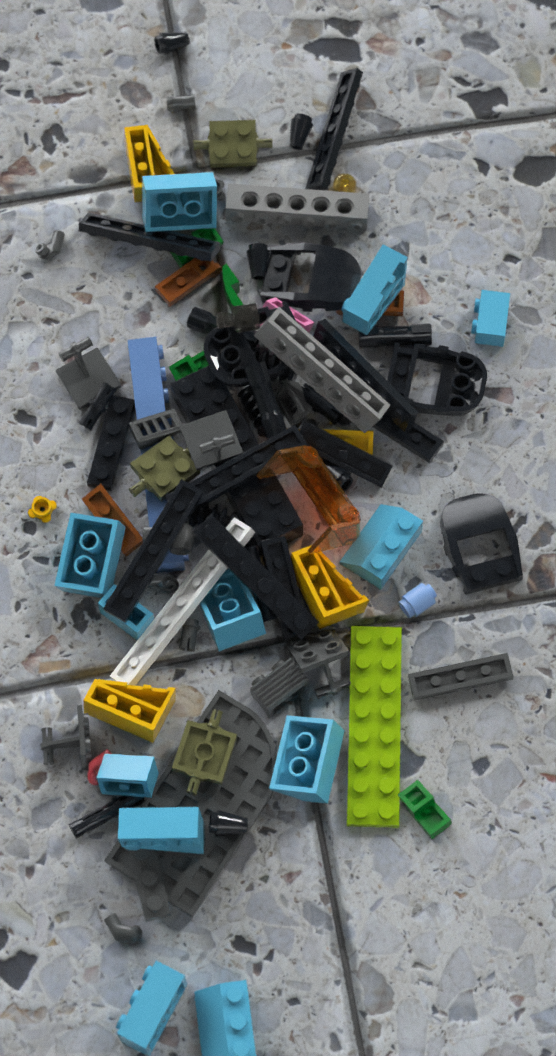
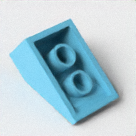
(231, 612)

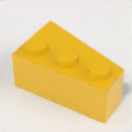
(143, 157)
(325, 589)
(130, 707)

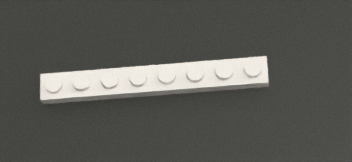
(176, 611)

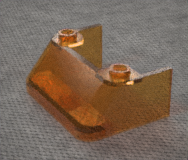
(323, 491)

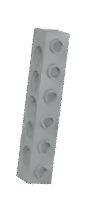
(288, 198)
(322, 370)

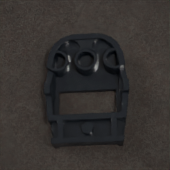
(331, 282)
(230, 352)
(460, 381)
(473, 517)

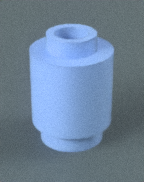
(417, 600)

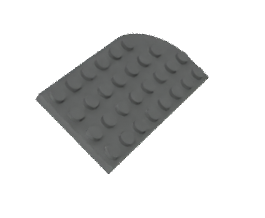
(243, 793)

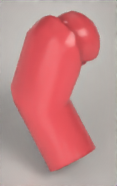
(93, 767)

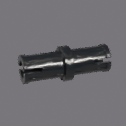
(321, 405)
(97, 406)

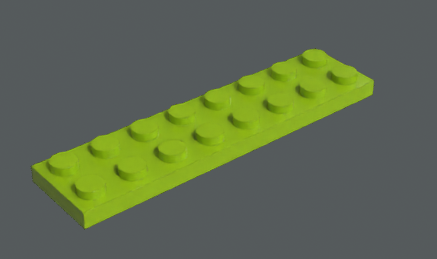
(374, 727)

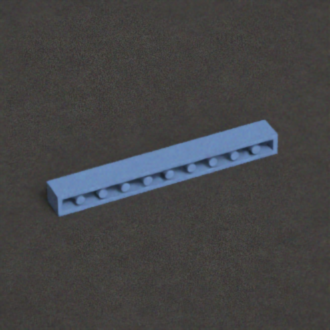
(150, 400)

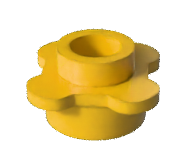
(37, 504)

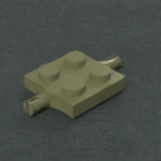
(232, 143)
(163, 468)
(204, 752)

